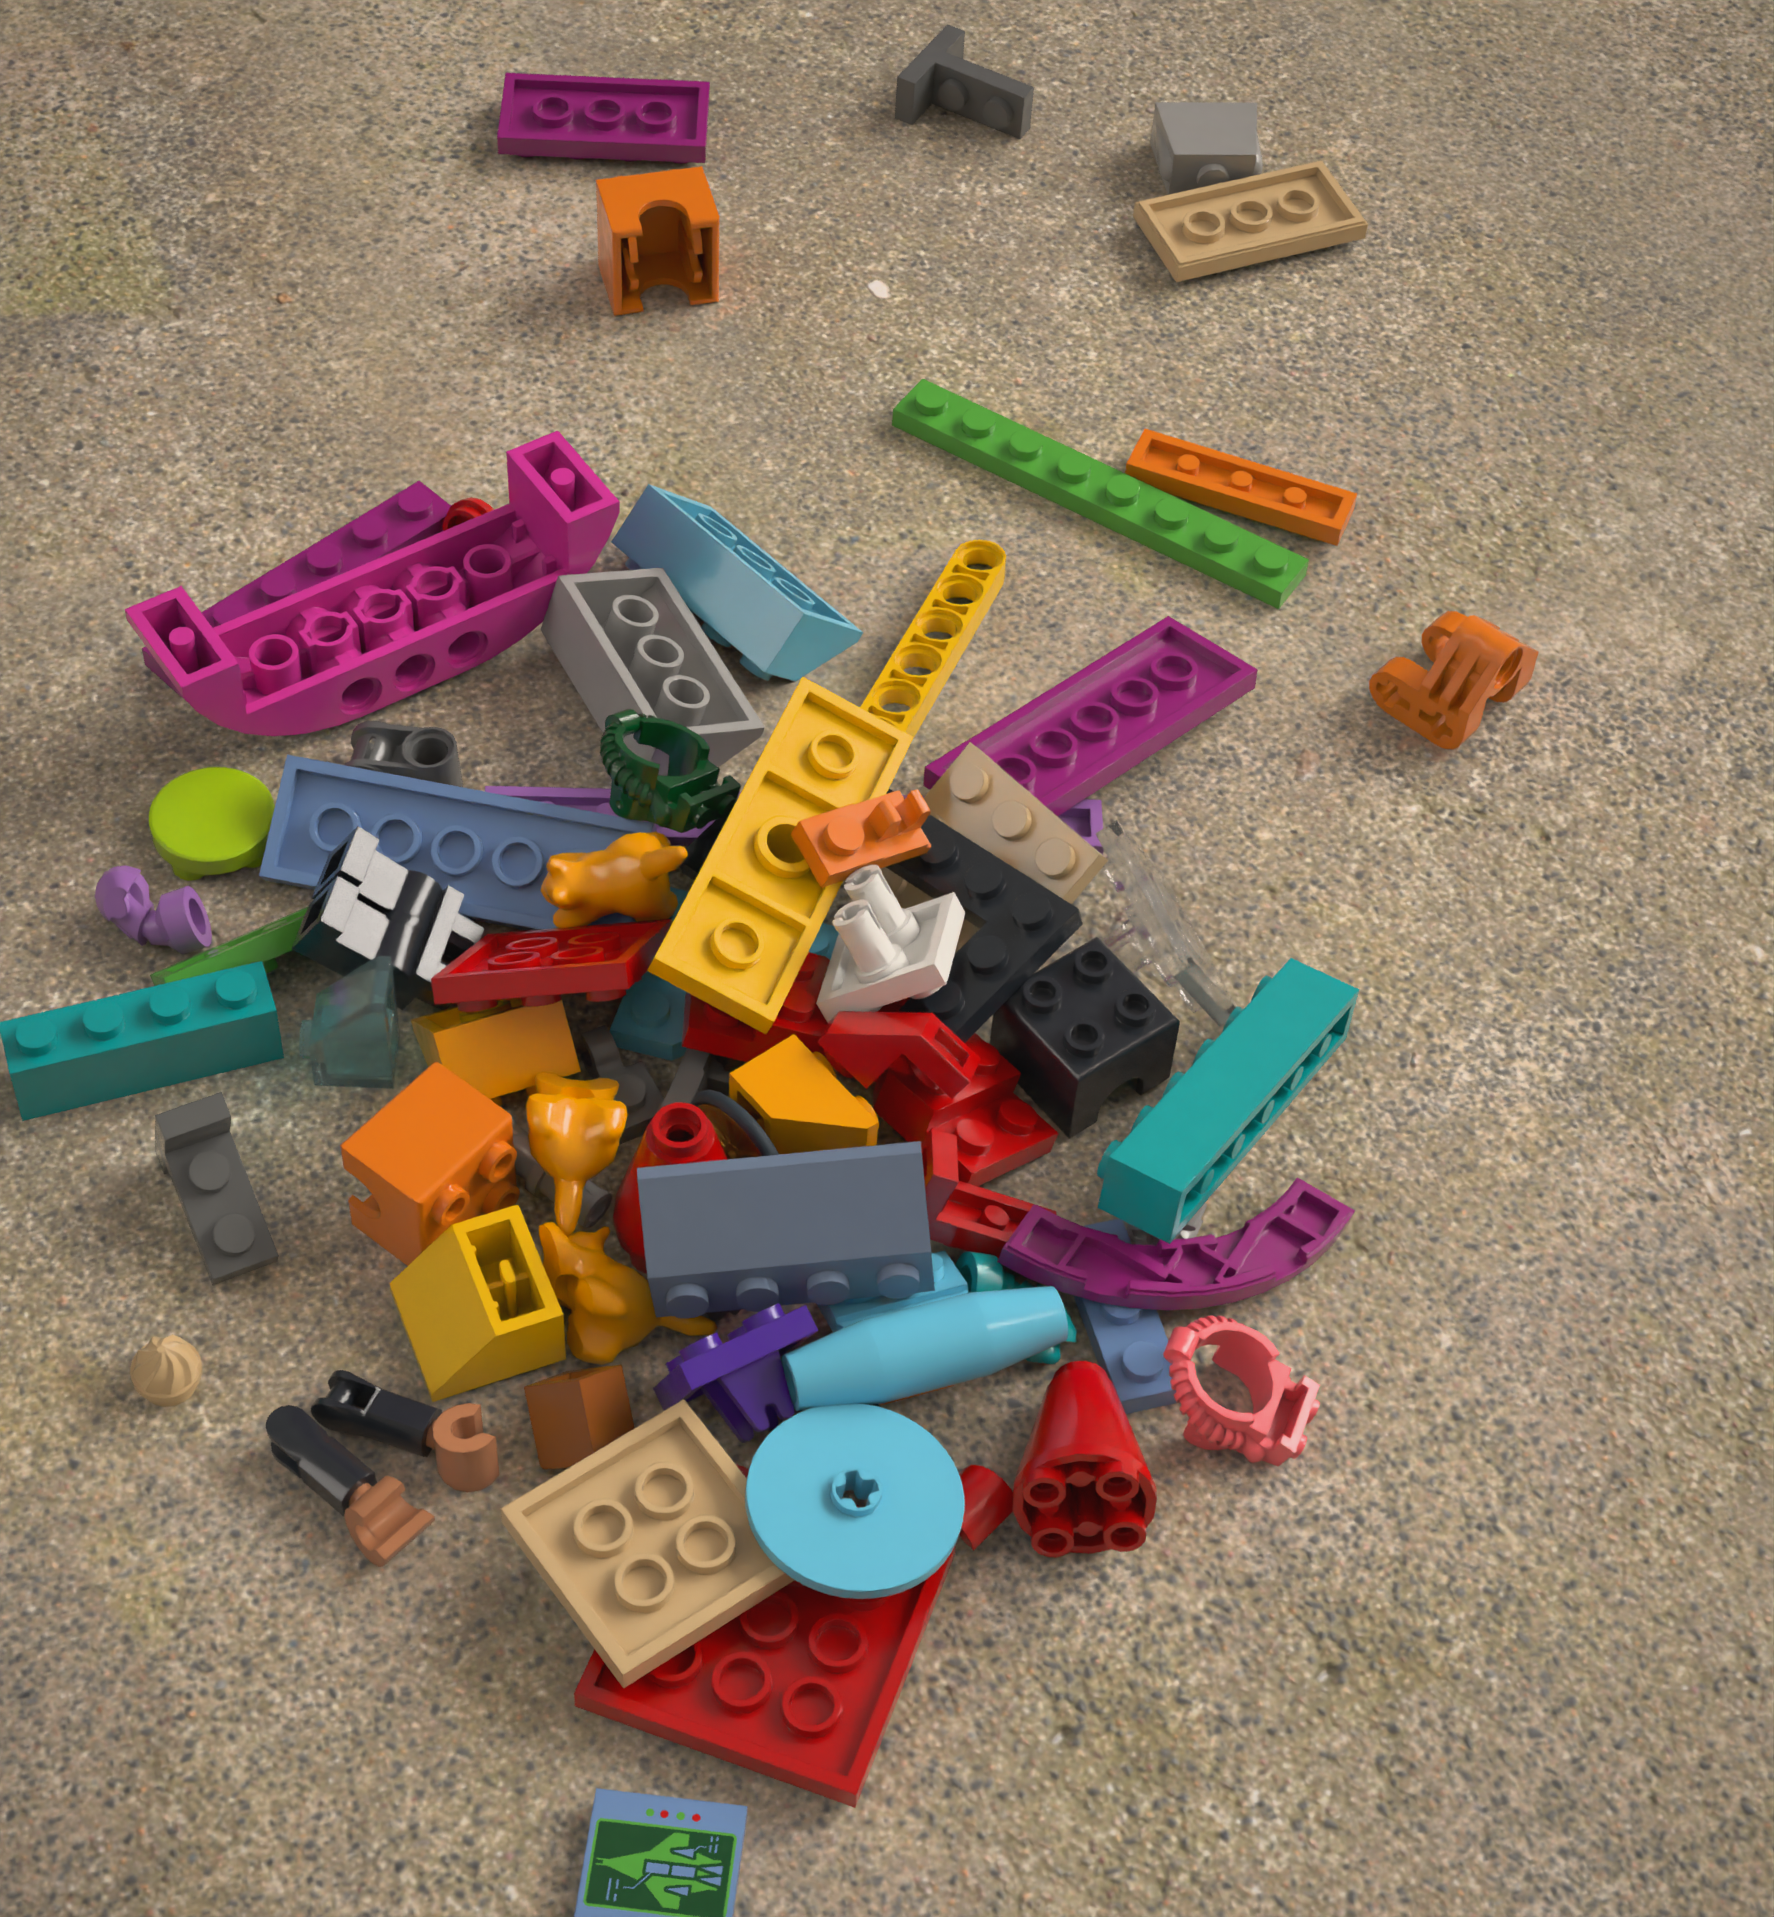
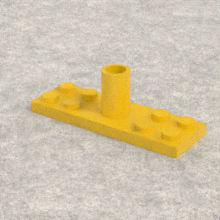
(755, 895)

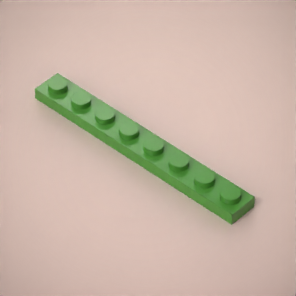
(1101, 493)

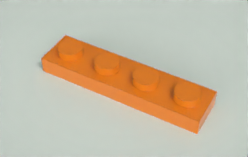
(1242, 487)

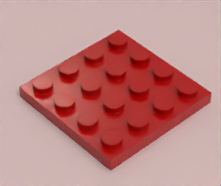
(784, 1687)

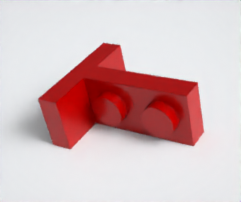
(961, 1212)

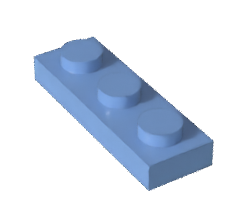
(1128, 1344)

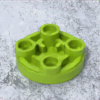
(211, 822)

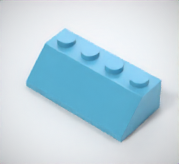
(734, 586)

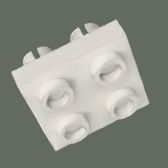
(887, 949)

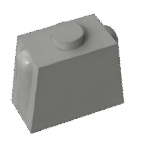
(1205, 143)

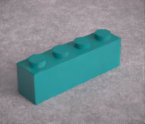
(141, 1040)

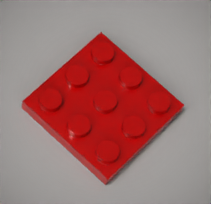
(550, 963)

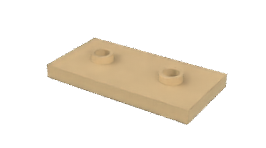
(1249, 220)

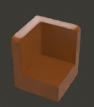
(578, 1414)

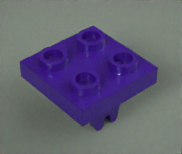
(743, 1374)

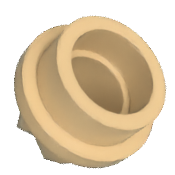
(166, 1370)

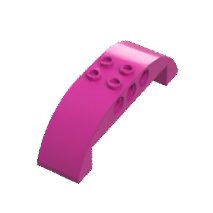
(395, 619)

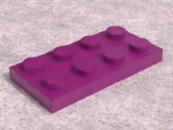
(604, 118)

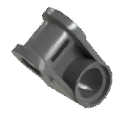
(407, 752)

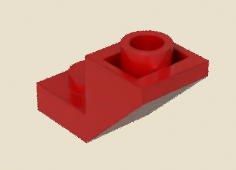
(869, 1042)

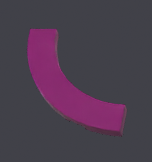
(1187, 1271)

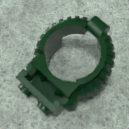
(683, 798)

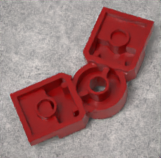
(990, 1121)

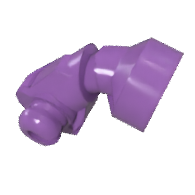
(176, 922)

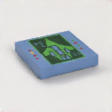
(660, 1857)

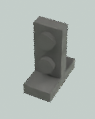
(950, 82)
(213, 1188)

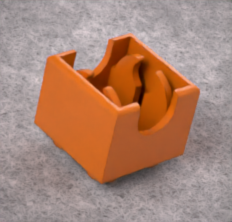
(657, 233)
(430, 1163)

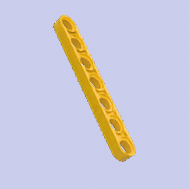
(934, 654)

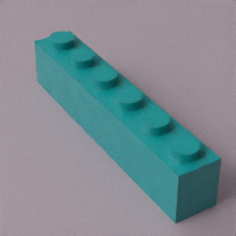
(1225, 1100)

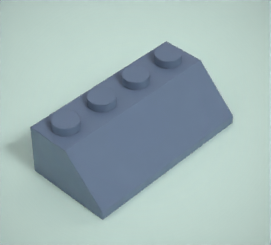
(786, 1229)

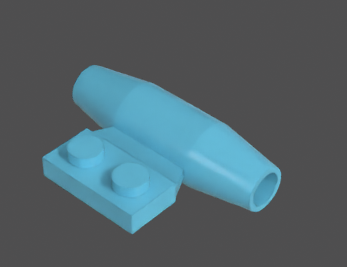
(922, 1341)

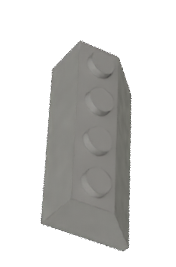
(641, 649)

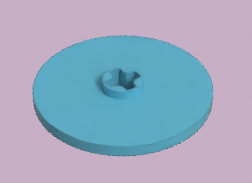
(826, 1540)

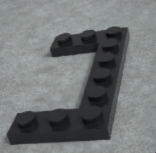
(1015, 917)

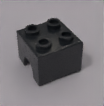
(1083, 1033)

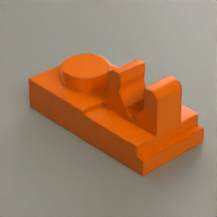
(862, 835)

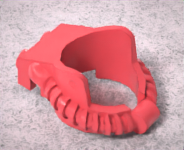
(1279, 1404)

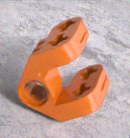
(1470, 665)

